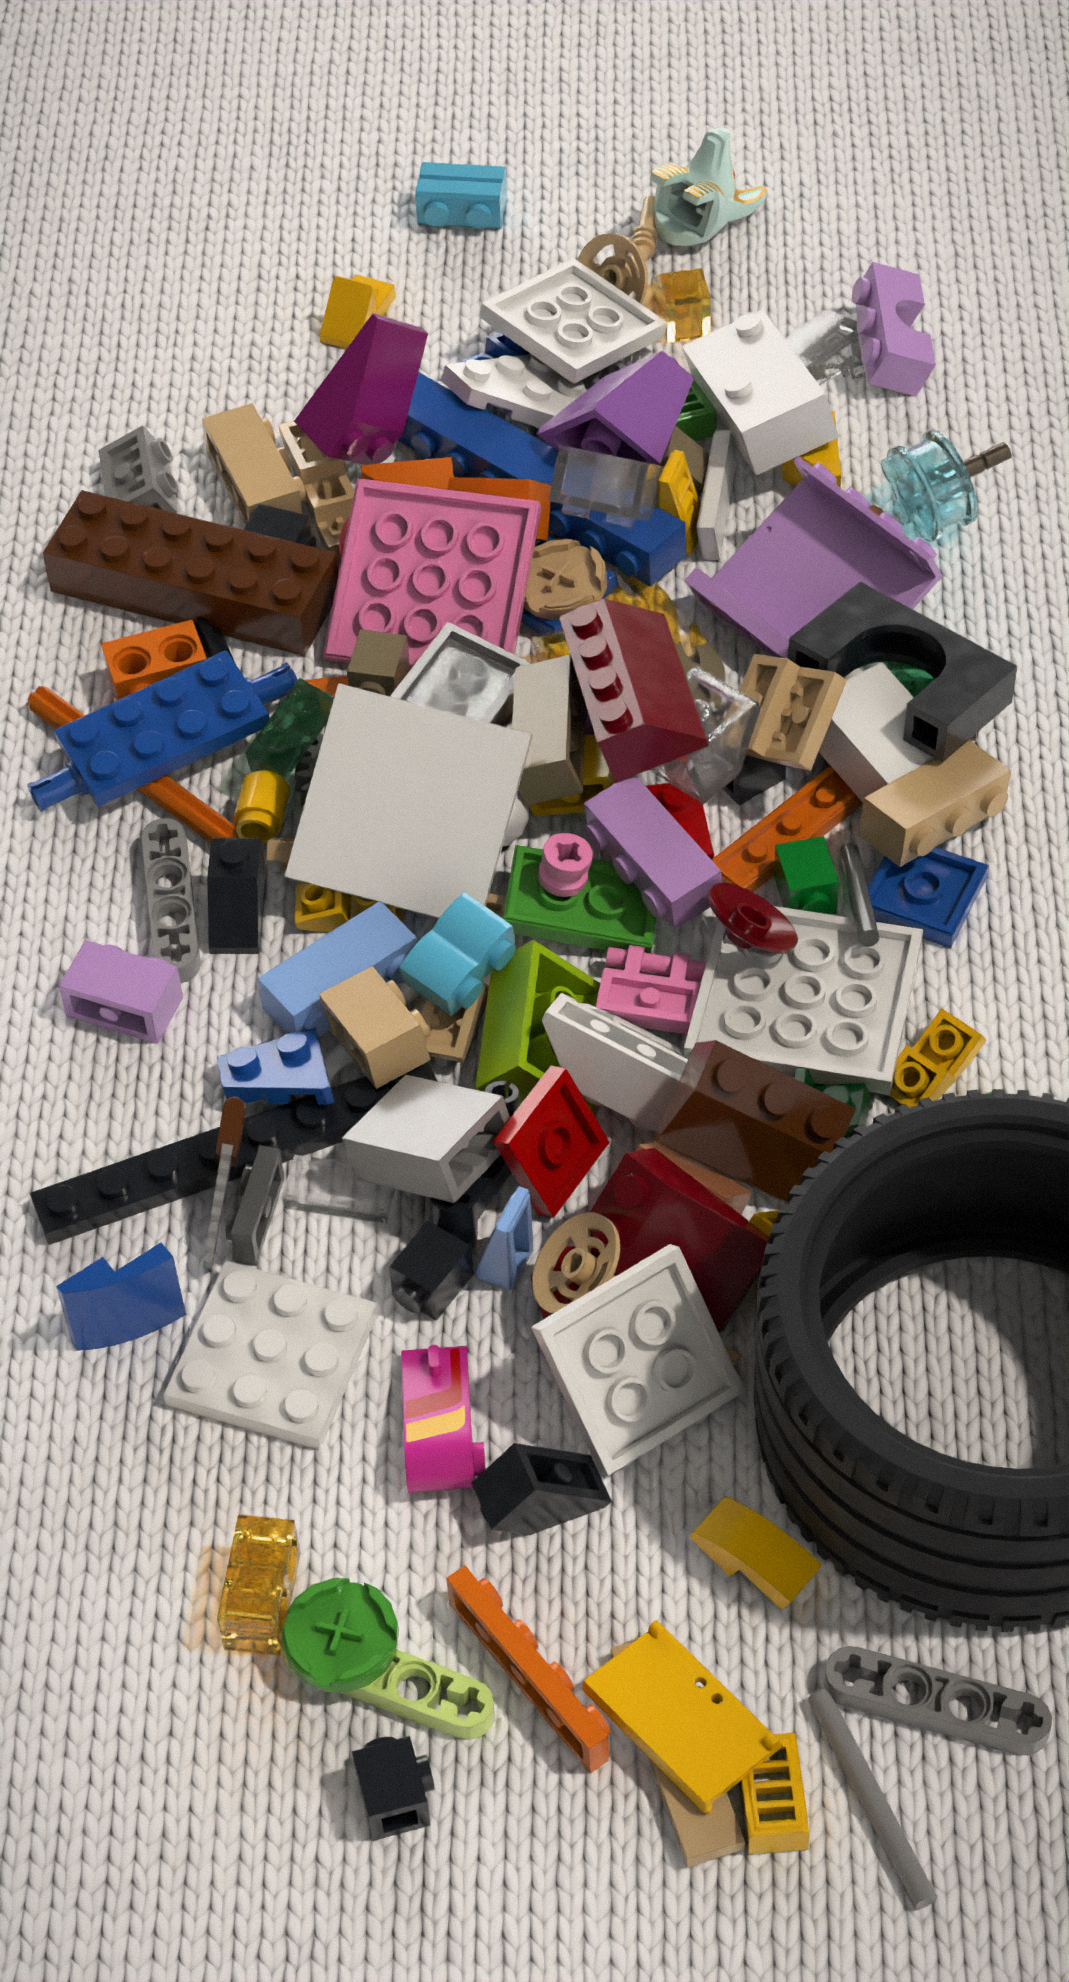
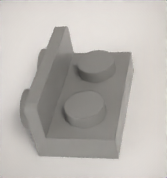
(139, 470)

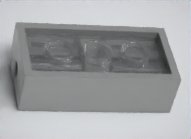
(462, 677)

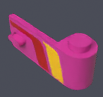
(438, 1420)

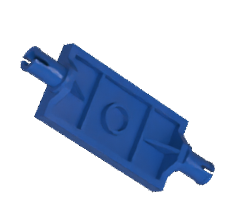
(160, 730)

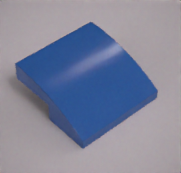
(123, 1304)

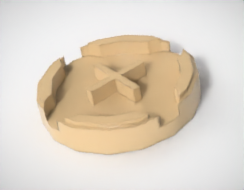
(564, 578)

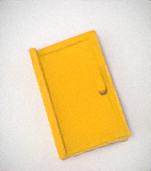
(677, 1724)

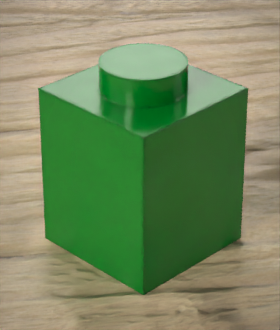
(806, 876)

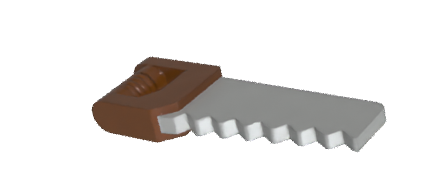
(226, 1157)

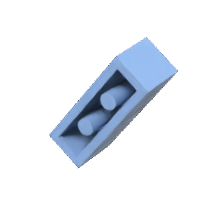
(369, 939)

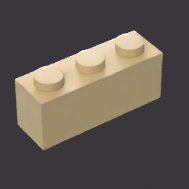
(250, 462)
(934, 803)

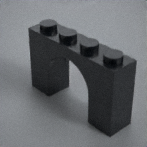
(873, 628)

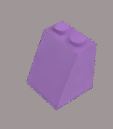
(625, 411)

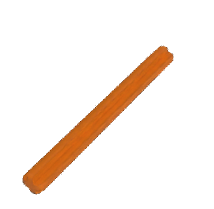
(162, 791)

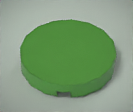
(340, 1635)

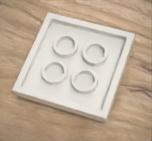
(573, 320)
(271, 1354)
(638, 1359)

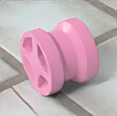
(571, 874)

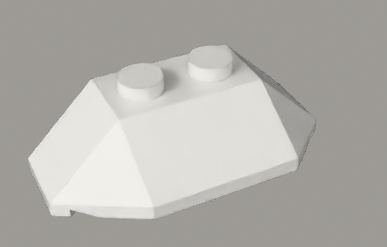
(614, 1060)

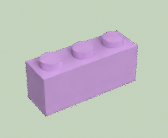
(651, 851)

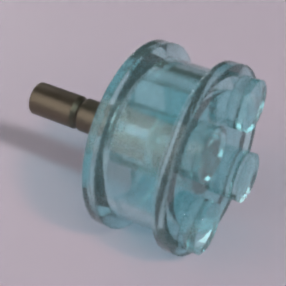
(935, 483)

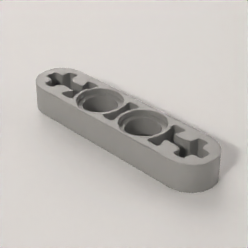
(170, 899)
(939, 1690)

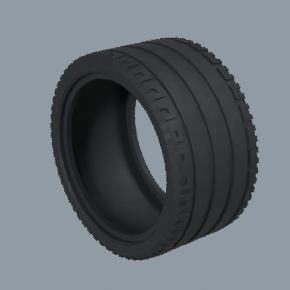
(890, 1512)

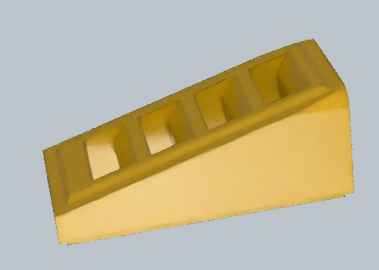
(679, 496)
(777, 1834)

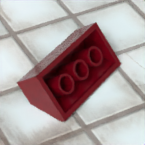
(632, 686)

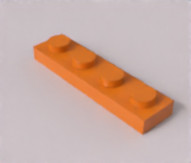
(542, 1683)

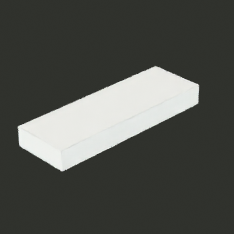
(716, 495)

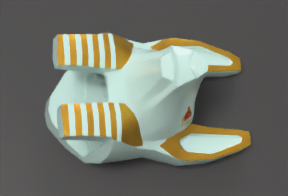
(703, 196)

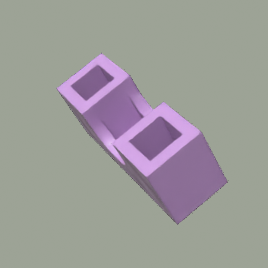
(886, 308)

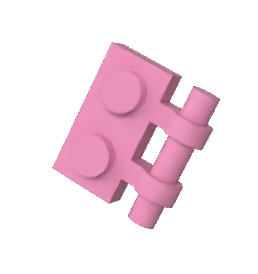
(646, 998)

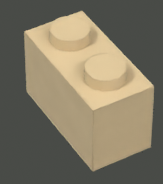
(376, 1026)

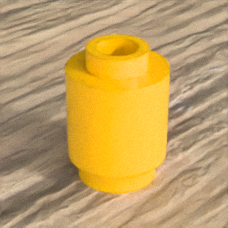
(261, 805)

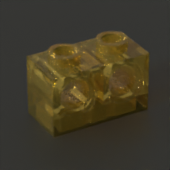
(258, 1584)

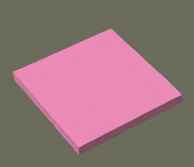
(431, 560)

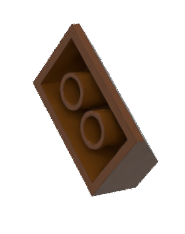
(750, 1119)

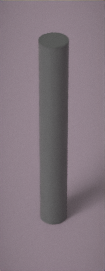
(859, 894)

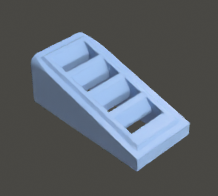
(508, 1244)

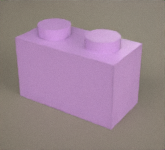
(121, 991)

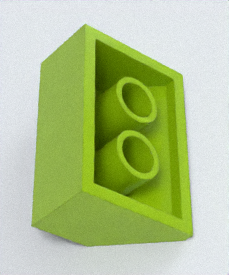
(513, 1036)

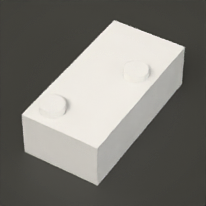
(761, 391)

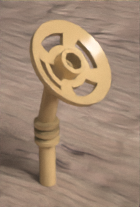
(621, 269)
(579, 1263)

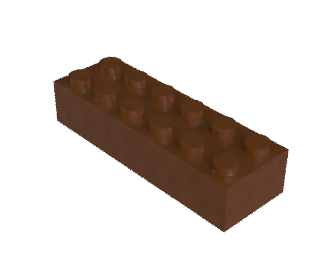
(192, 569)

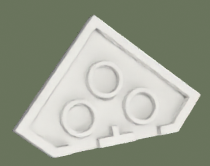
(514, 384)

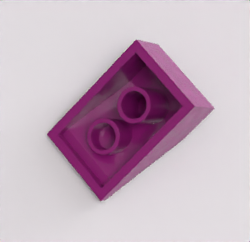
(367, 393)

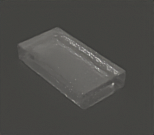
(334, 1190)

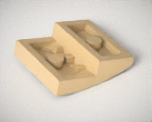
(794, 709)

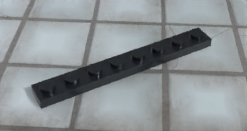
(190, 1163)

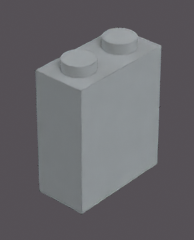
(427, 1138)

